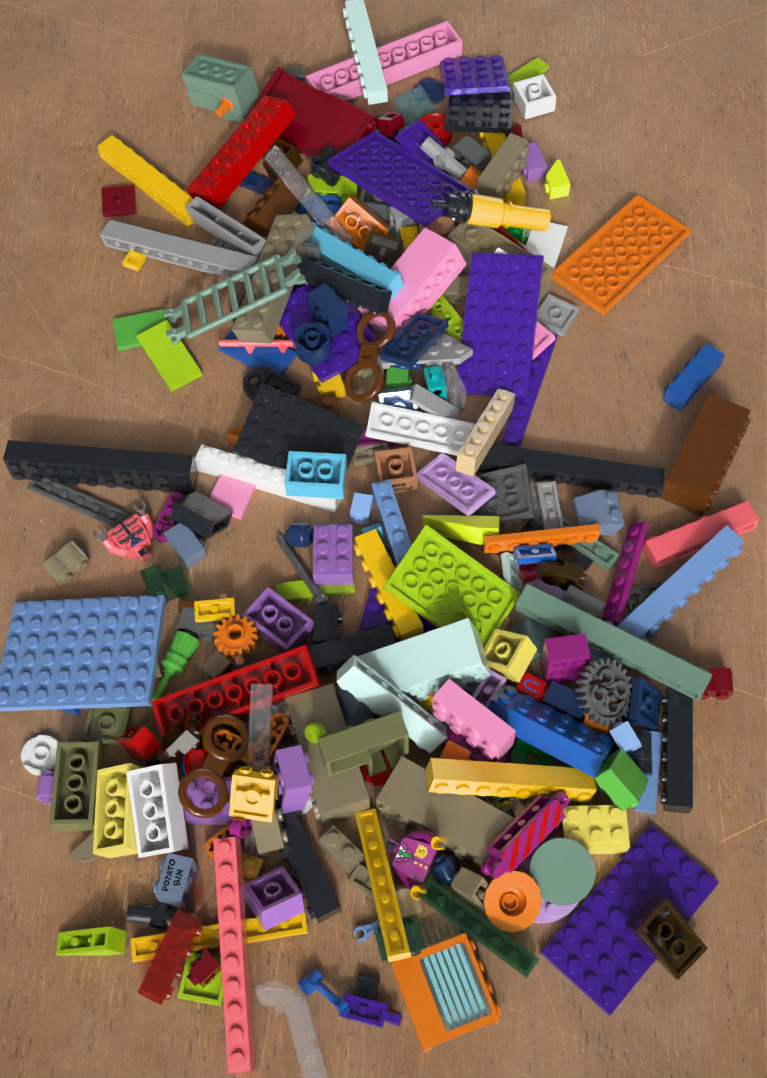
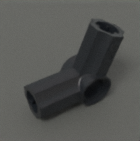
(321, 170)

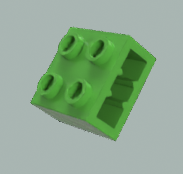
(622, 780)

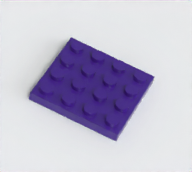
(474, 75)

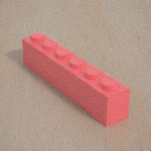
(695, 535)

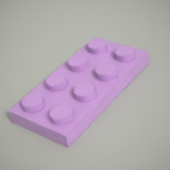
(457, 488)

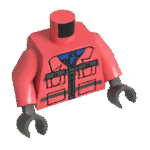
(130, 537)

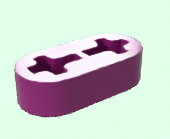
(240, 827)

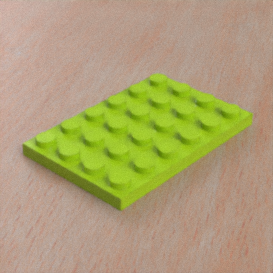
(450, 585)

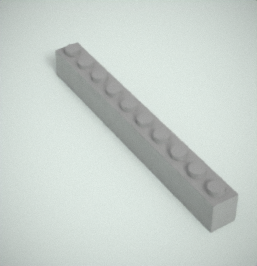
(176, 249)

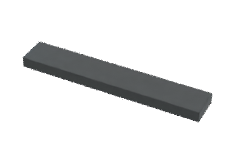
(80, 502)

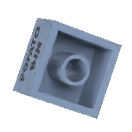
(176, 880)

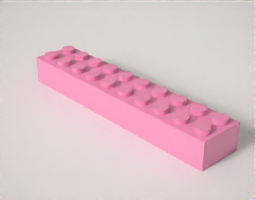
(397, 61)

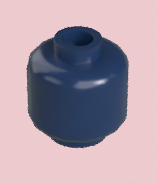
(299, 535)
(444, 869)

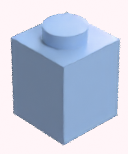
(361, 508)
(625, 737)

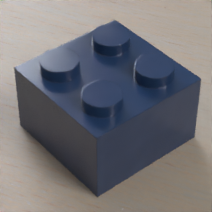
(328, 309)

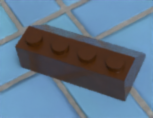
(276, 201)

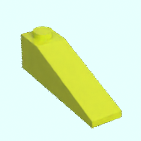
(463, 528)

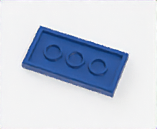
(261, 356)

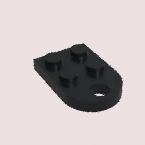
(269, 378)

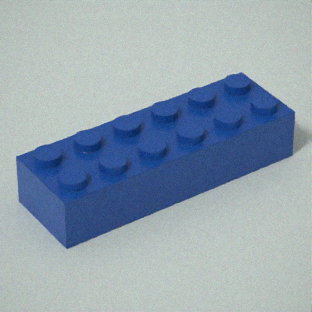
(551, 730)

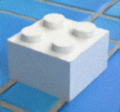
(534, 96)

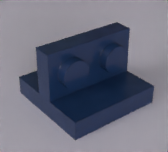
(644, 705)

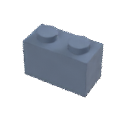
(186, 544)

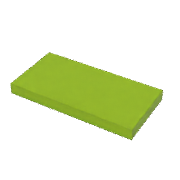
(169, 359)

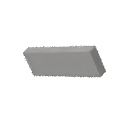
(432, 403)
(549, 505)

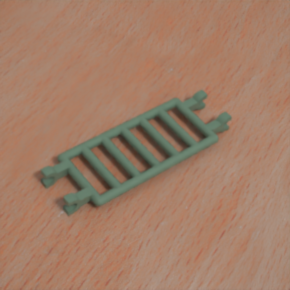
(285, 283)

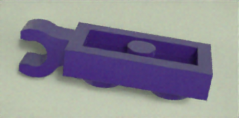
(369, 1012)

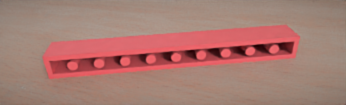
(234, 955)

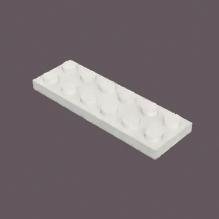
(417, 428)

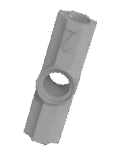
(443, 158)

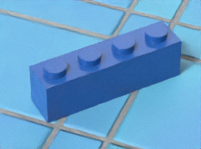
(693, 377)

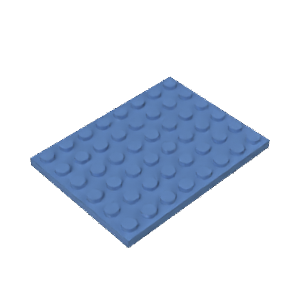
(81, 653)

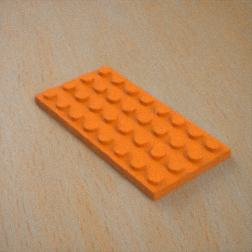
(620, 254)

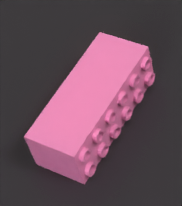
(426, 271)

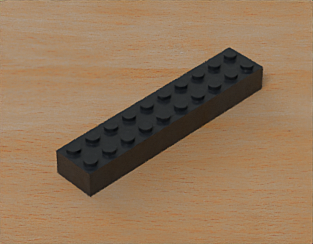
(101, 466)

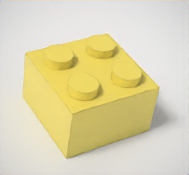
(509, 654)

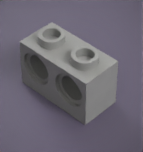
(398, 220)

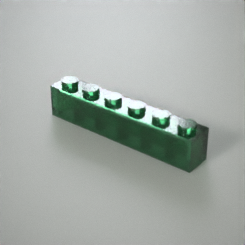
(479, 928)

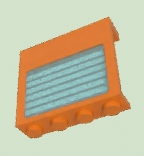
(445, 991)

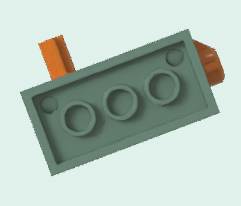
(221, 86)

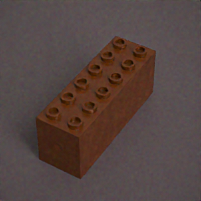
(706, 455)

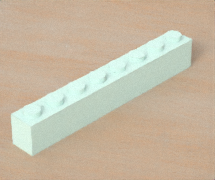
(365, 52)

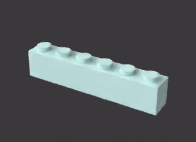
(384, 697)

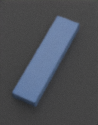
(649, 797)

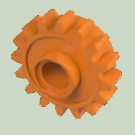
(234, 627)

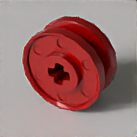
(436, 124)

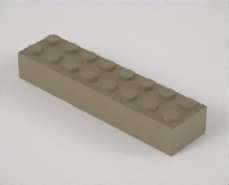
(262, 322)

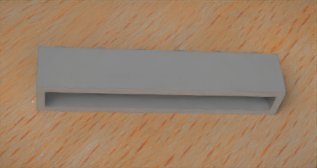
(225, 227)

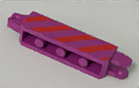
(525, 834)

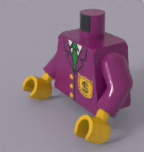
(415, 858)

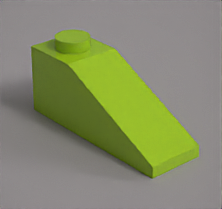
(92, 942)

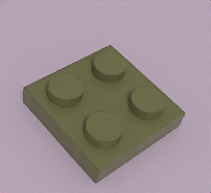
(106, 725)

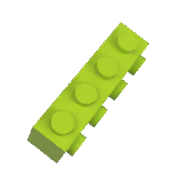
(445, 311)

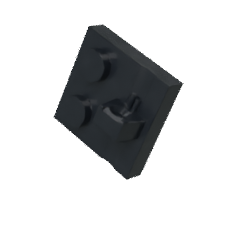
(642, 756)

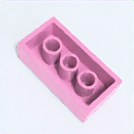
(473, 721)

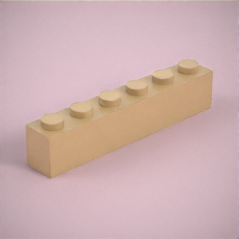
(485, 432)

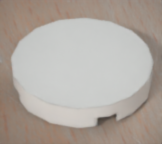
(39, 754)

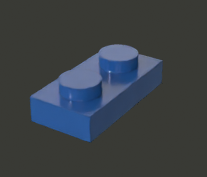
(534, 553)

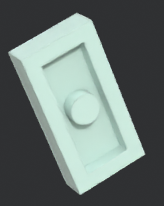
(511, 571)

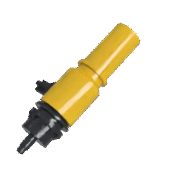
(492, 212)

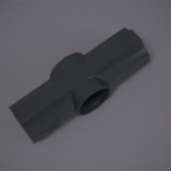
(156, 915)

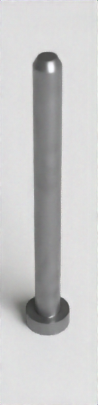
(319, 598)

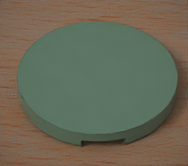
(563, 871)

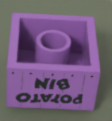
(274, 898)

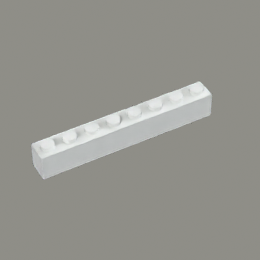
(264, 477)

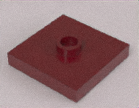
(118, 201)

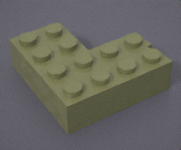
(363, 744)

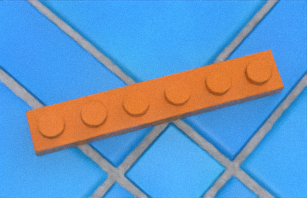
(558, 536)

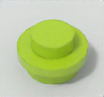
(314, 732)

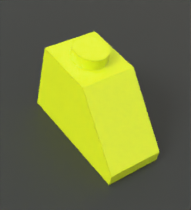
(556, 182)

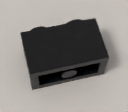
(327, 623)

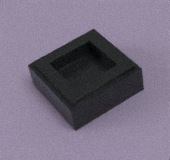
(366, 986)

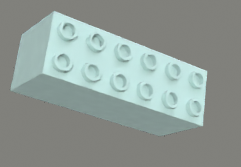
(428, 660)

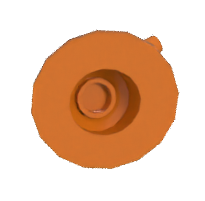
(512, 901)

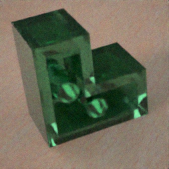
(167, 583)

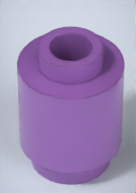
(45, 787)

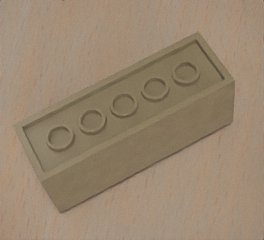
(483, 239)
(339, 794)
(462, 819)

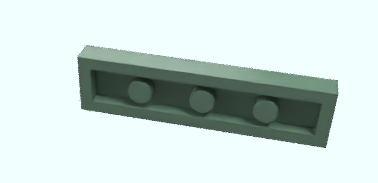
(596, 551)

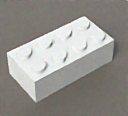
(157, 810)

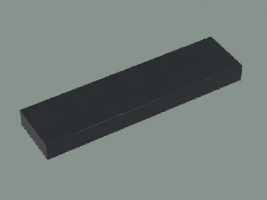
(563, 552)

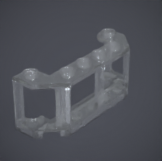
(300, 1023)

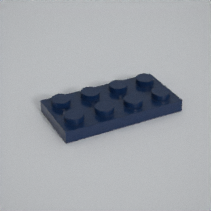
(413, 340)

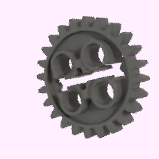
(596, 697)

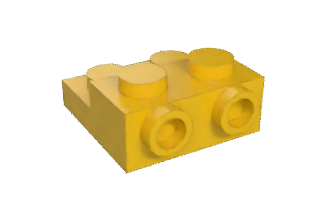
(253, 794)

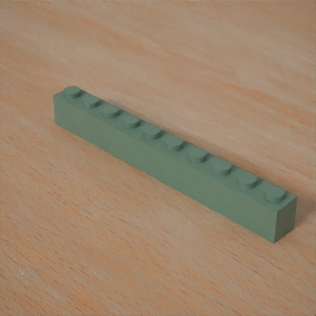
(613, 642)

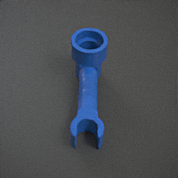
(313, 982)

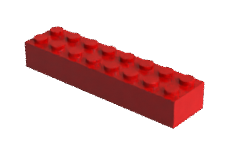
(242, 151)
(230, 693)

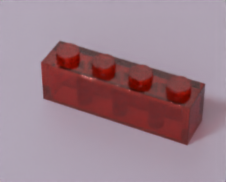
(170, 956)

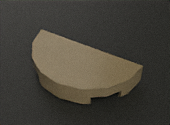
(84, 851)

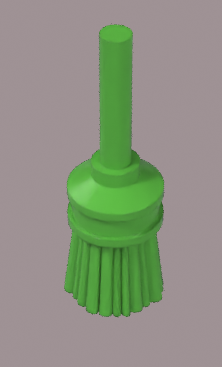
(176, 660)

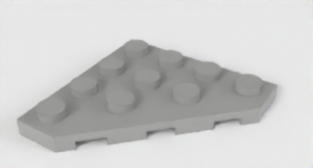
(443, 350)

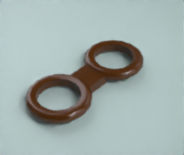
(369, 356)
(213, 766)

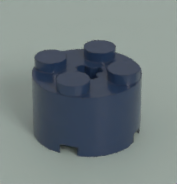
(313, 343)

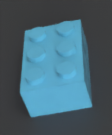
(316, 475)

